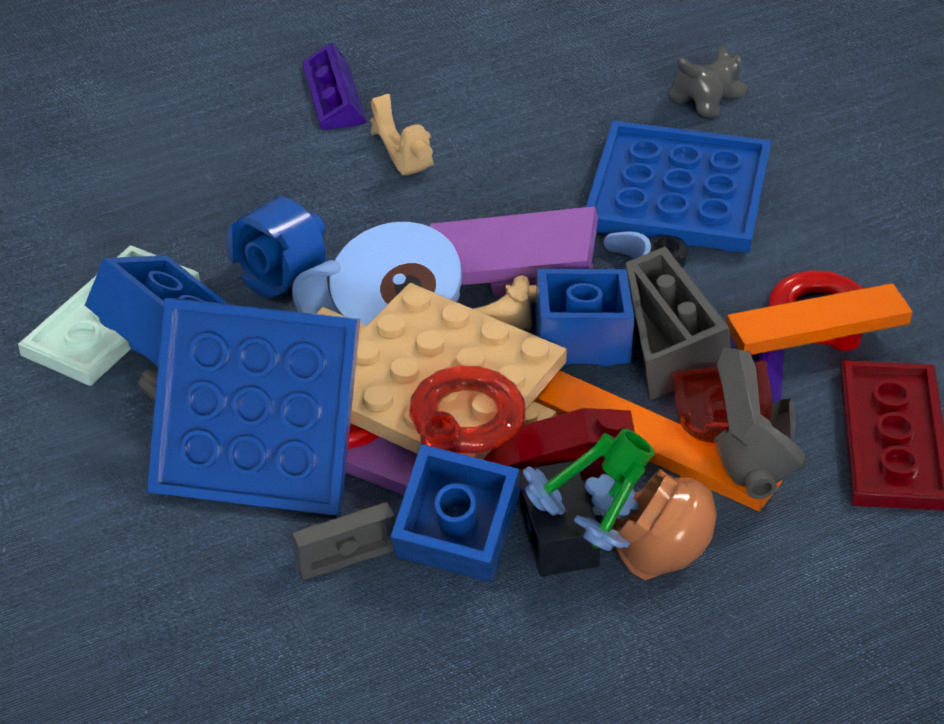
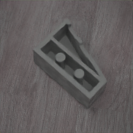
(672, 321)

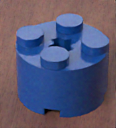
(276, 245)

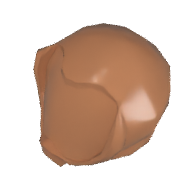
(669, 527)

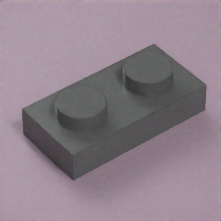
(343, 541)

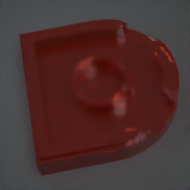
(702, 400)

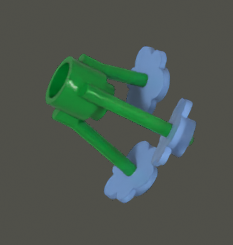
(611, 493)

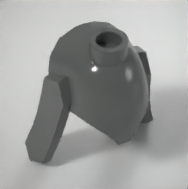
(754, 449)

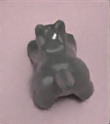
(708, 83)

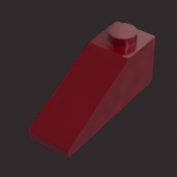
(562, 439)

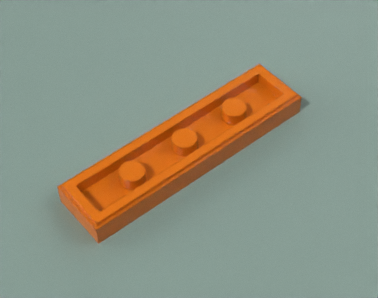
(819, 319)

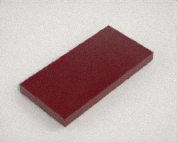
(893, 434)

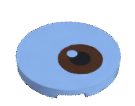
(388, 259)

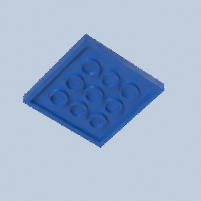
(680, 185)
(253, 405)

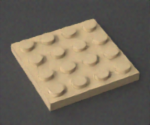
(431, 333)

